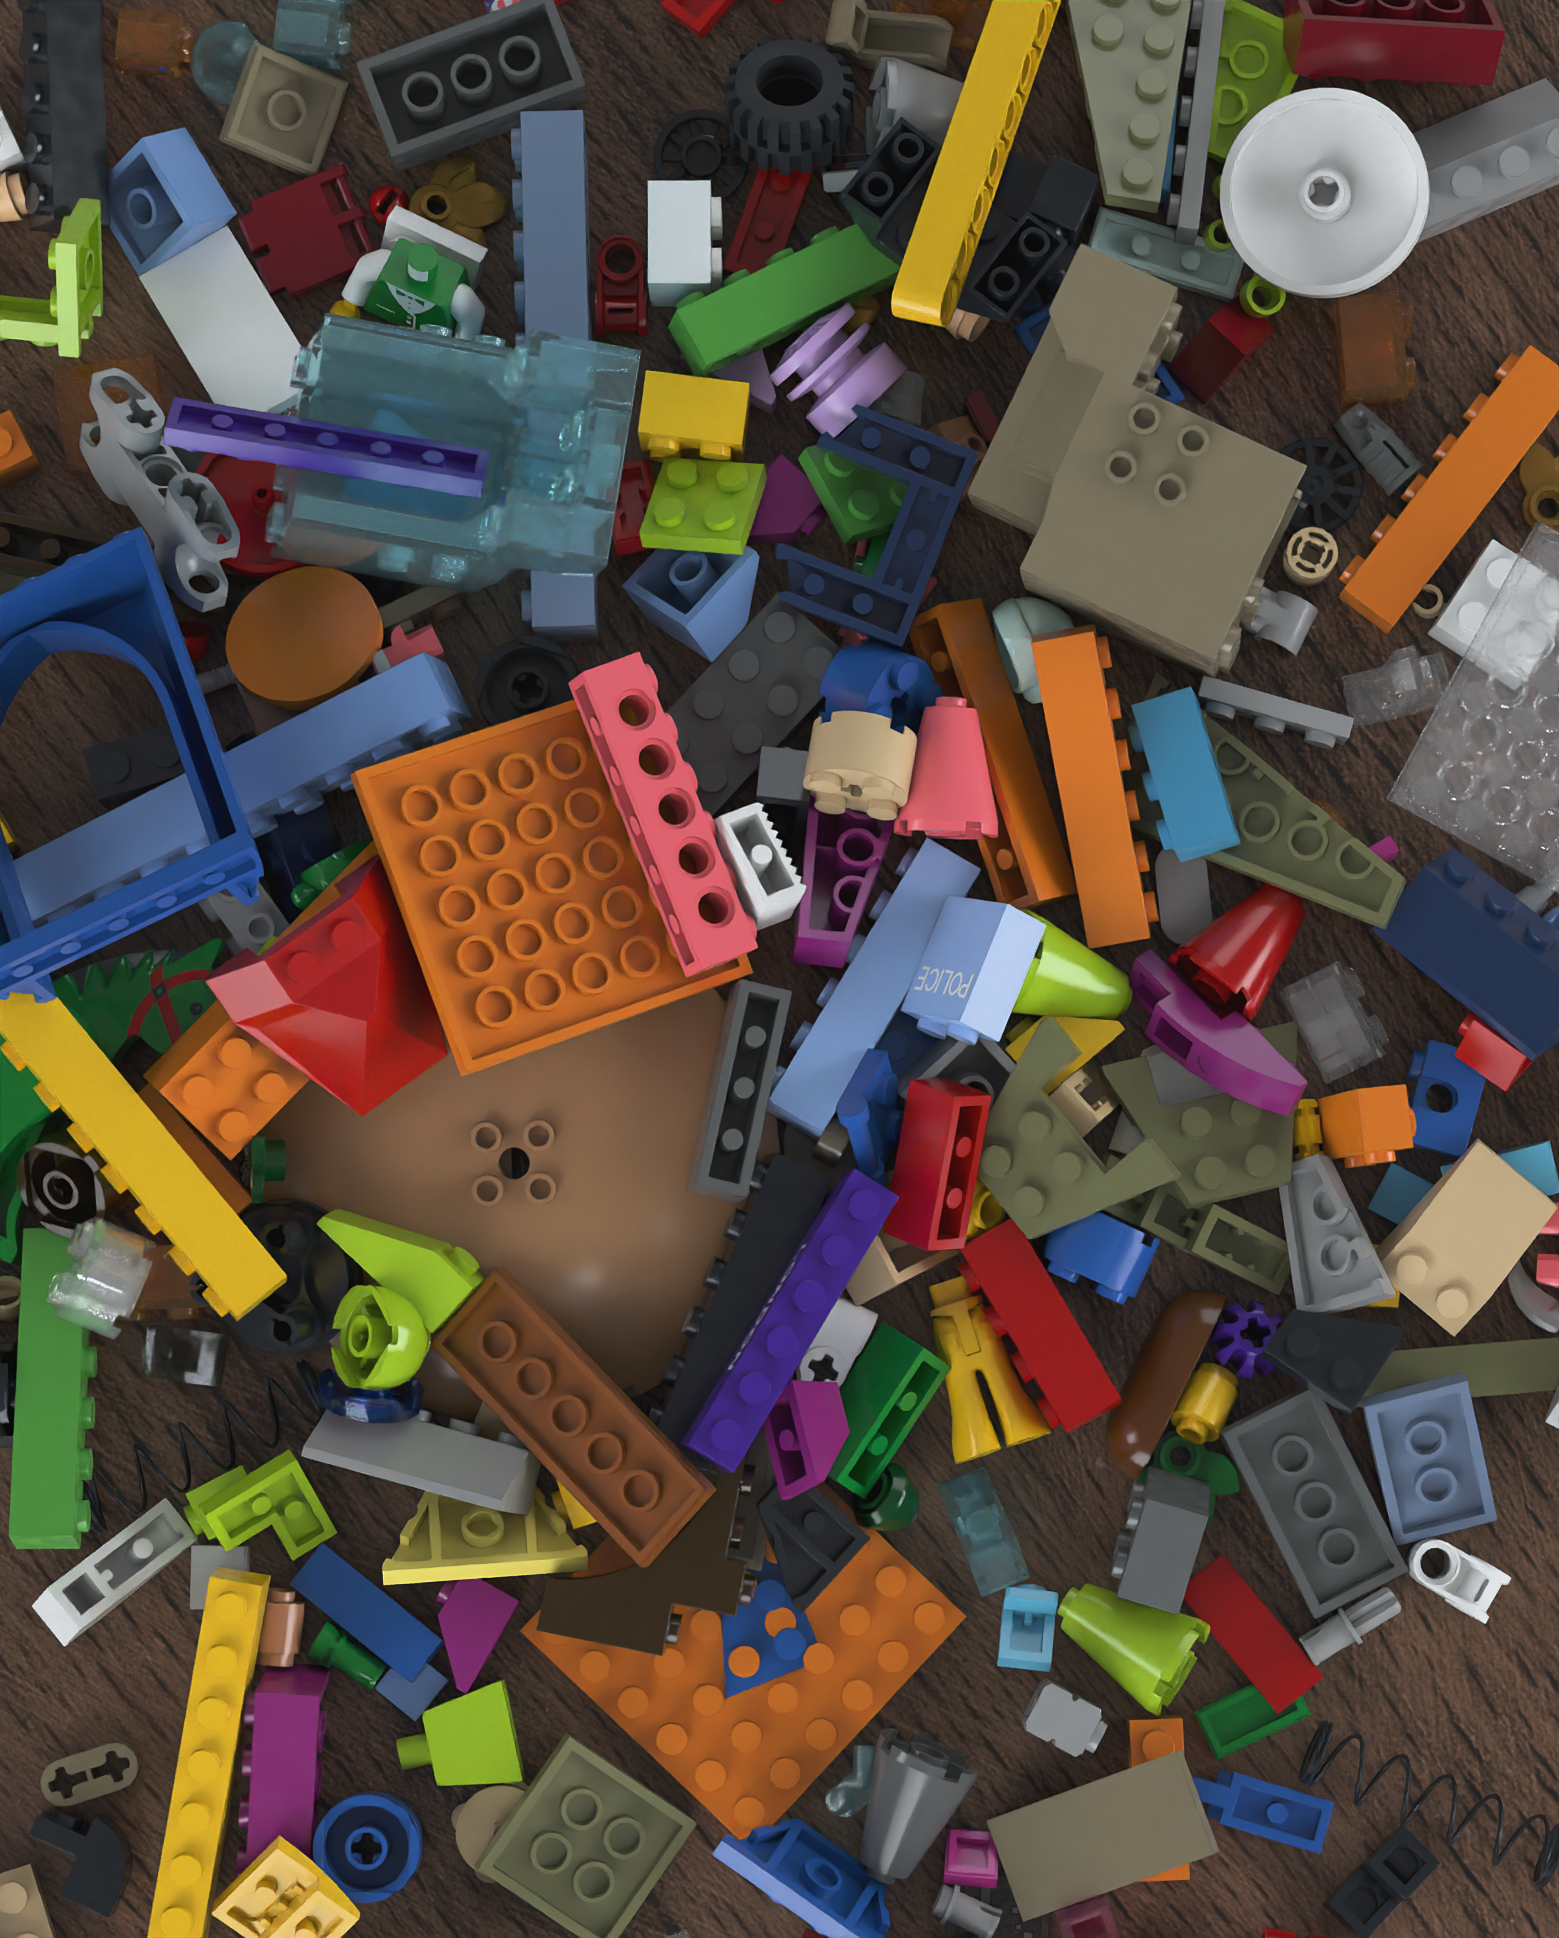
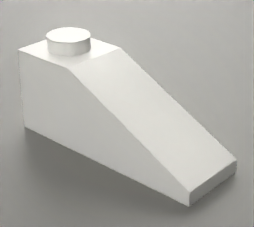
(114, 1572)

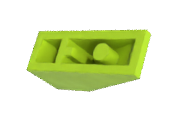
(408, 1263)

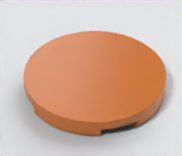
(303, 637)

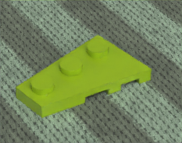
(1249, 72)

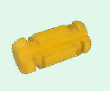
(1307, 1129)

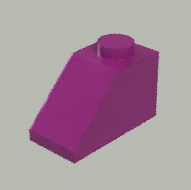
(786, 506)
(805, 1434)
(472, 1624)

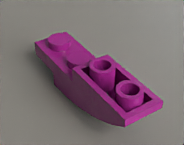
(1221, 1052)

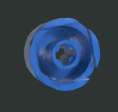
(879, 682)
(1103, 1252)
(391, 1824)

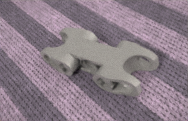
(173, 505)

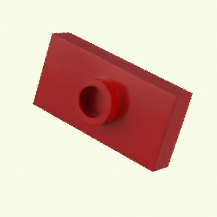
(632, 503)

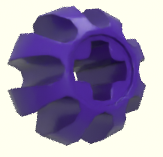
(1240, 1351)

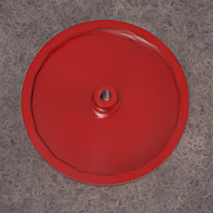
(249, 497)

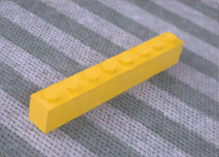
(138, 1154)
(209, 1754)

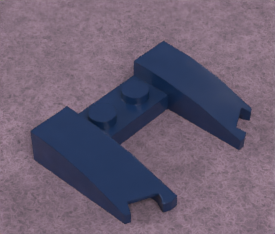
(936, 481)

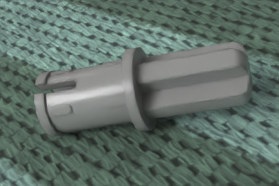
(1349, 1625)

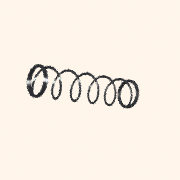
(310, 1383)
(1548, 1858)

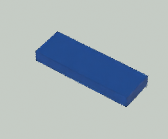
(367, 1612)

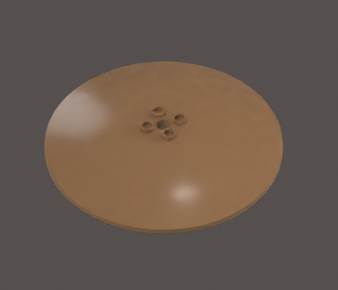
(596, 1220)

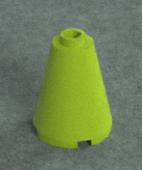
(1071, 980)
(1134, 1642)

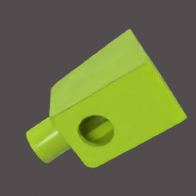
(468, 1740)

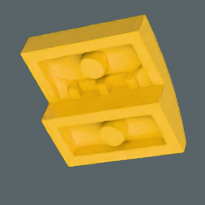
(285, 1898)

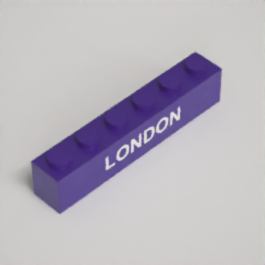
(789, 1321)

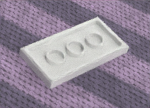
(226, 324)

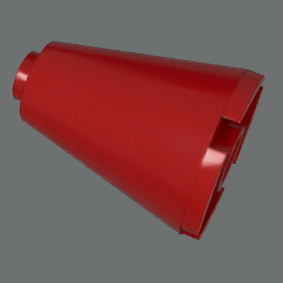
(1241, 951)

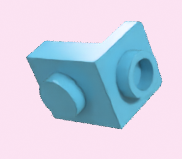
(1027, 1628)

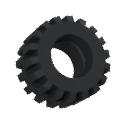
(789, 74)

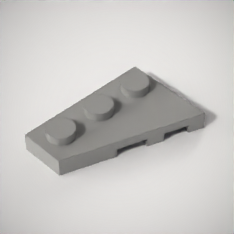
(1327, 1243)

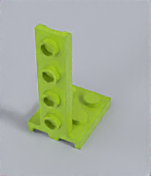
(77, 291)

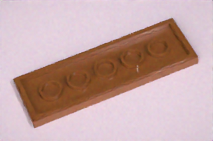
(572, 1417)

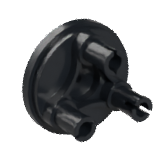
(318, 1273)

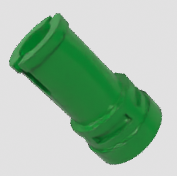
(335, 1650)

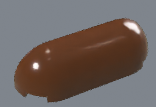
(1159, 1378)

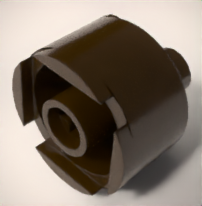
(67, 1183)

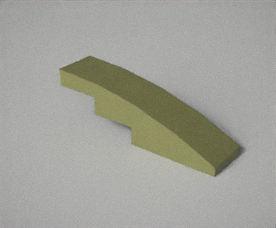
(1207, 1234)
(1489, 1367)

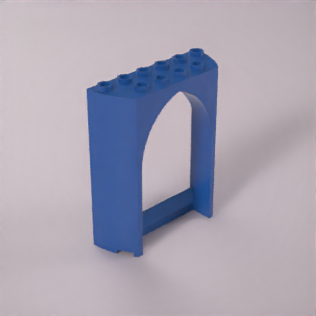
(120, 608)

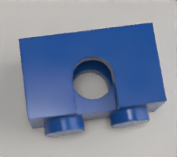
(1446, 1132)

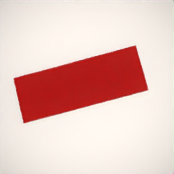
(1251, 1634)

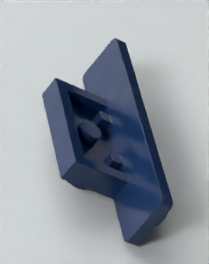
(292, 848)

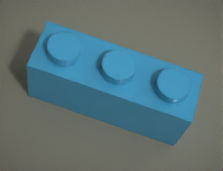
(1183, 775)

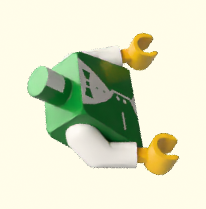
(412, 290)

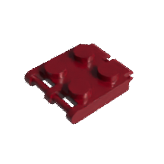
(306, 233)

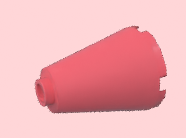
(950, 777)

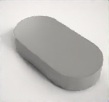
(1181, 896)

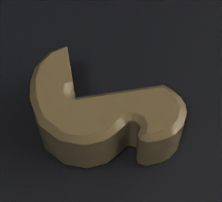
(869, 34)

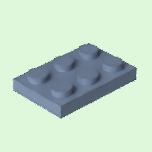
(1429, 1458)

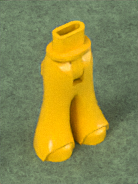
(971, 1345)

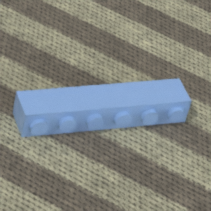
(870, 991)

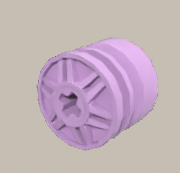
(837, 370)

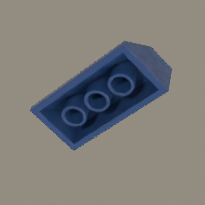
(1482, 949)

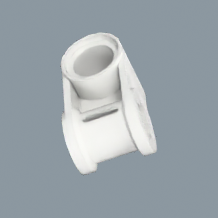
(839, 1340)
(1463, 1582)

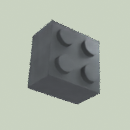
(1162, 1540)

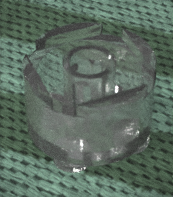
(101, 1277)

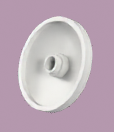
(1324, 193)

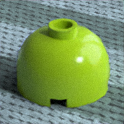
(379, 1339)

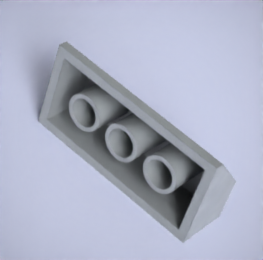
(1490, 156)
(432, 1458)

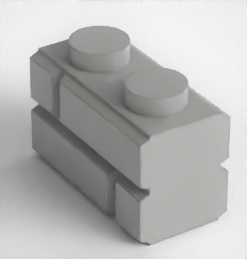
(1063, 1719)

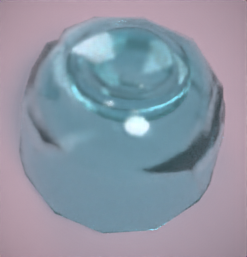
(220, 59)

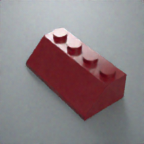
(1394, 40)

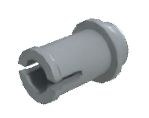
(965, 1912)

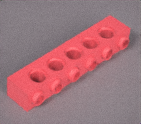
(656, 842)

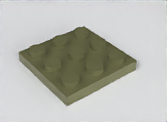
(585, 1842)

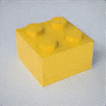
(693, 417)

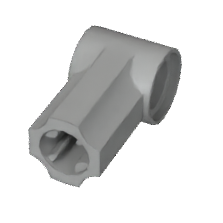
(1283, 620)

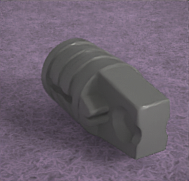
(1377, 448)

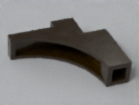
(638, 1603)

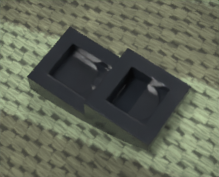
(1381, 1883)

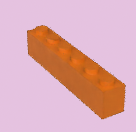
(1455, 492)
(1092, 785)
(1028, 857)

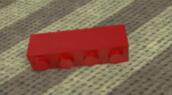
(1040, 1327)

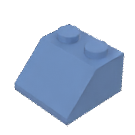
(164, 199)
(696, 595)

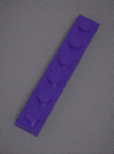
(326, 447)

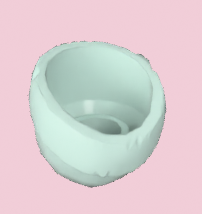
(1014, 626)

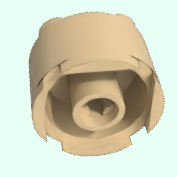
(859, 764)

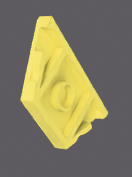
(471, 1541)

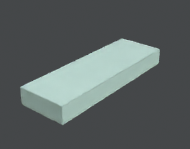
(1153, 251)

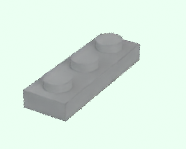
(1273, 713)

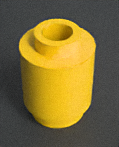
(1205, 1403)

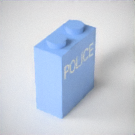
(972, 969)

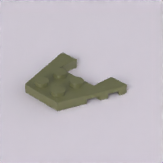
(1213, 1141)
(1039, 1160)

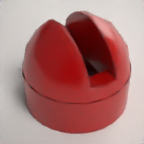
(379, 197)
(196, 638)

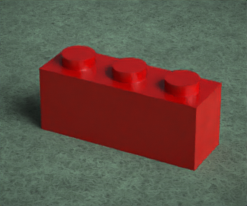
(937, 1163)

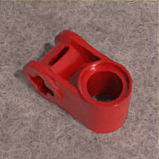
(620, 298)

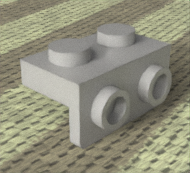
(248, 925)

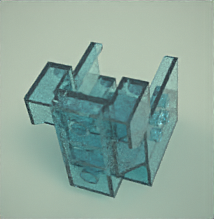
(545, 411)

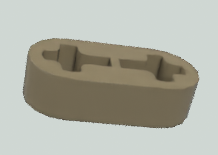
(94, 1786)

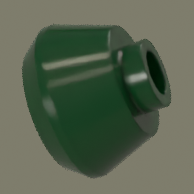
(890, 1503)

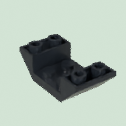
(886, 205)

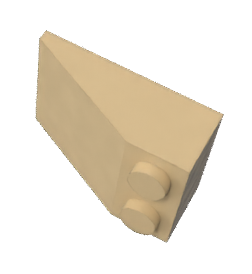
(1464, 1237)

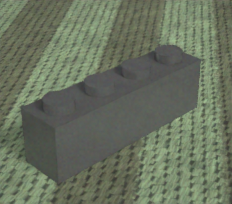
(739, 1091)

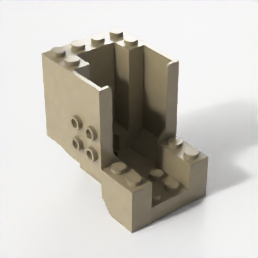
(1133, 502)

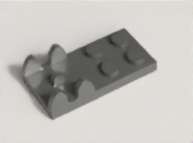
(1313, 1500)

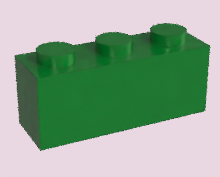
(882, 1404)

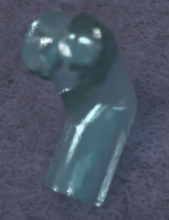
(853, 1791)

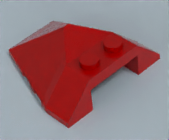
(341, 995)

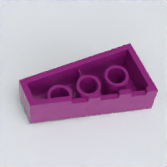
(839, 871)
(283, 1759)

